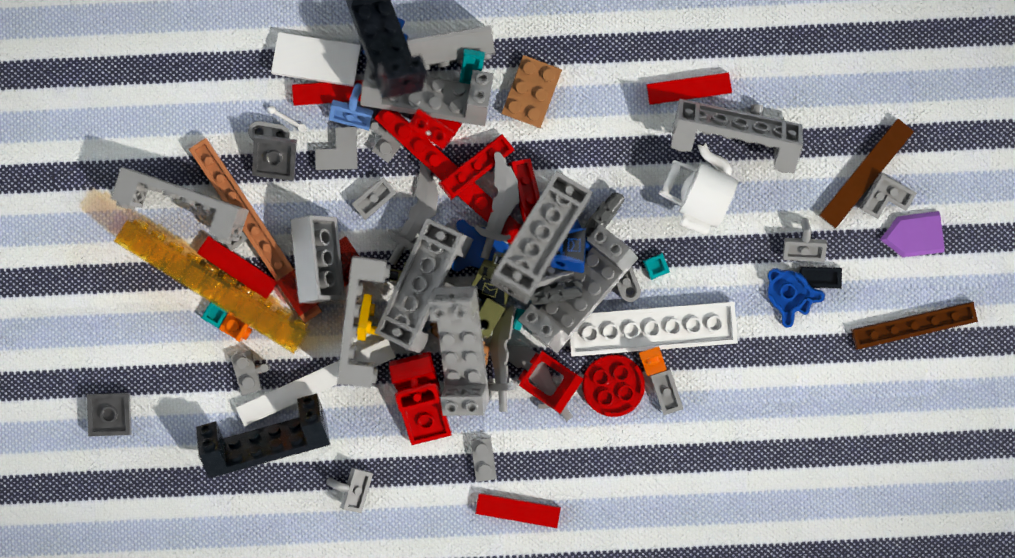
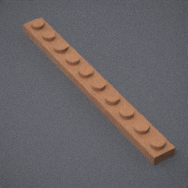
(254, 226)

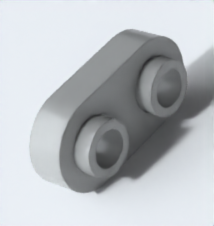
(269, 129)
(627, 281)

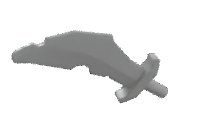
(502, 204)
(425, 208)
(500, 355)
(520, 357)

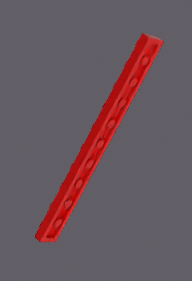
(441, 166)

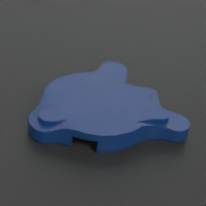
(473, 256)
(791, 293)

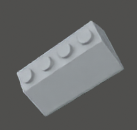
(450, 47)
(317, 259)

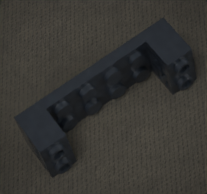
(386, 48)
(263, 444)

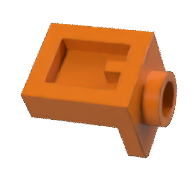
(235, 328)
(653, 361)

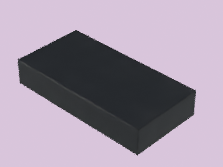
(822, 277)

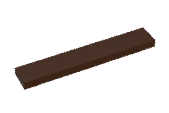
(866, 173)
(914, 325)

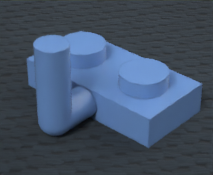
(350, 113)

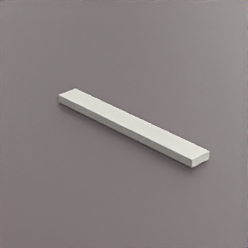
(309, 384)

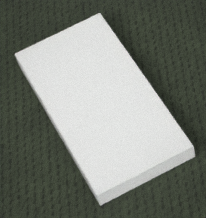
(316, 59)

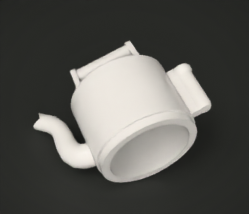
(704, 193)

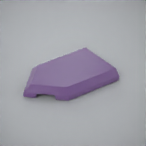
(915, 234)

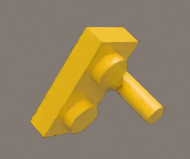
(365, 325)

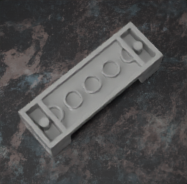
(438, 98)
(782, 135)
(133, 187)
(540, 237)
(603, 269)
(423, 271)
(461, 350)
(356, 372)

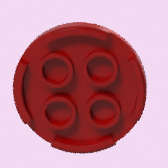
(613, 385)

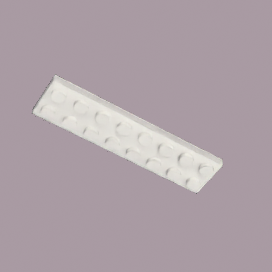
(656, 327)

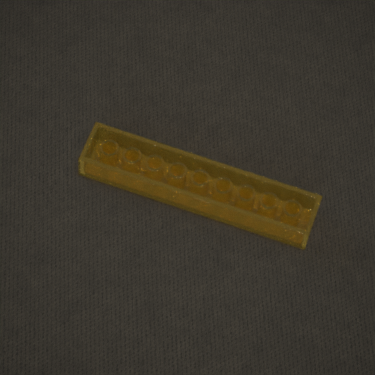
(211, 285)

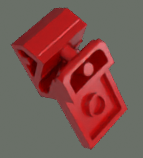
(419, 398)

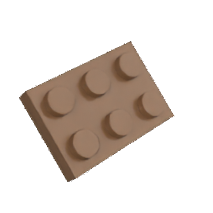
(531, 91)

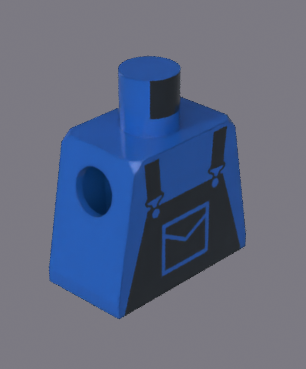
(571, 252)

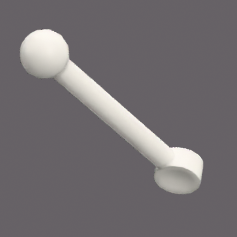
(301, 127)

